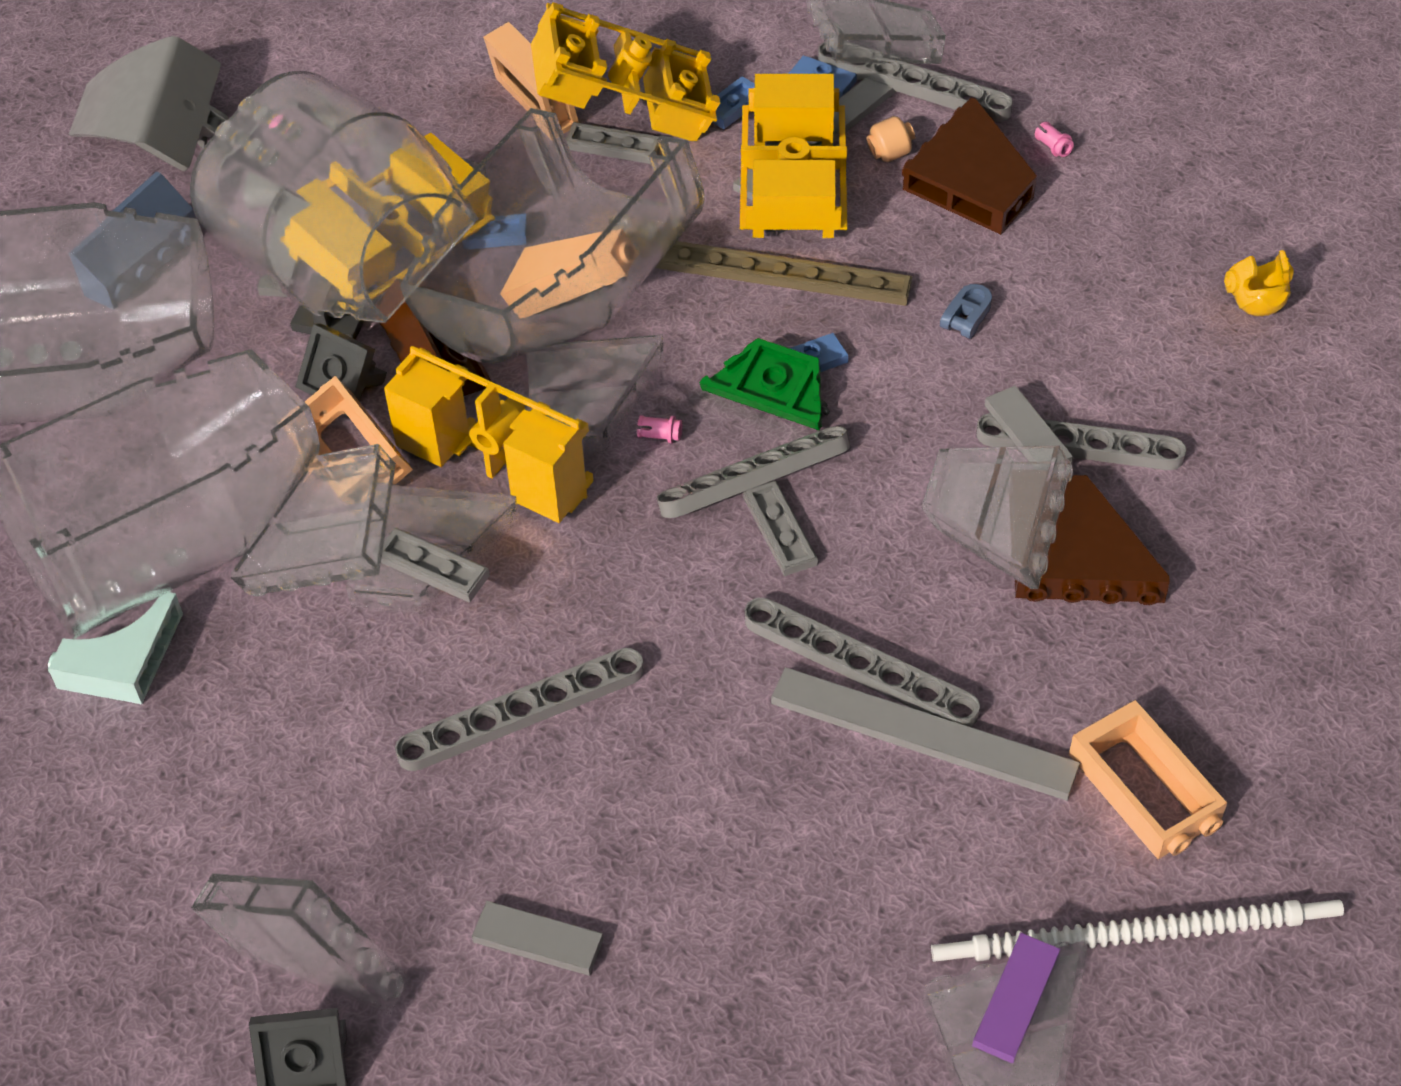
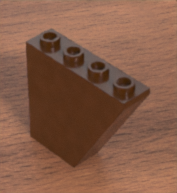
(972, 170)
(1096, 555)

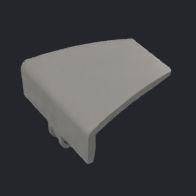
(154, 101)

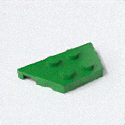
(772, 381)

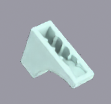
(121, 662)

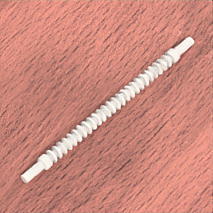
(1291, 913)

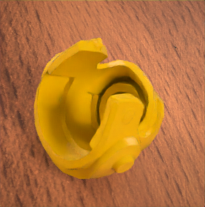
(1260, 288)

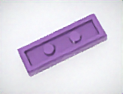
(1016, 998)

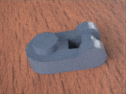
(971, 301)

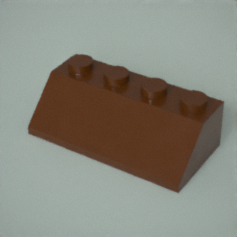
(407, 331)

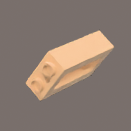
(514, 69)
(336, 399)
(1169, 764)

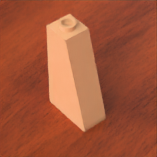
(541, 262)

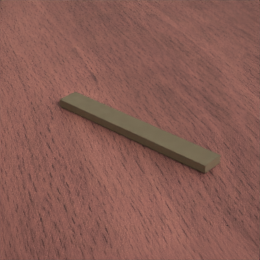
(788, 272)

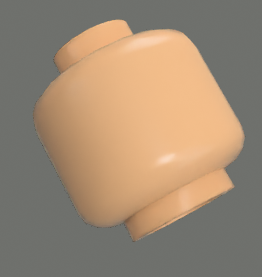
(890, 139)

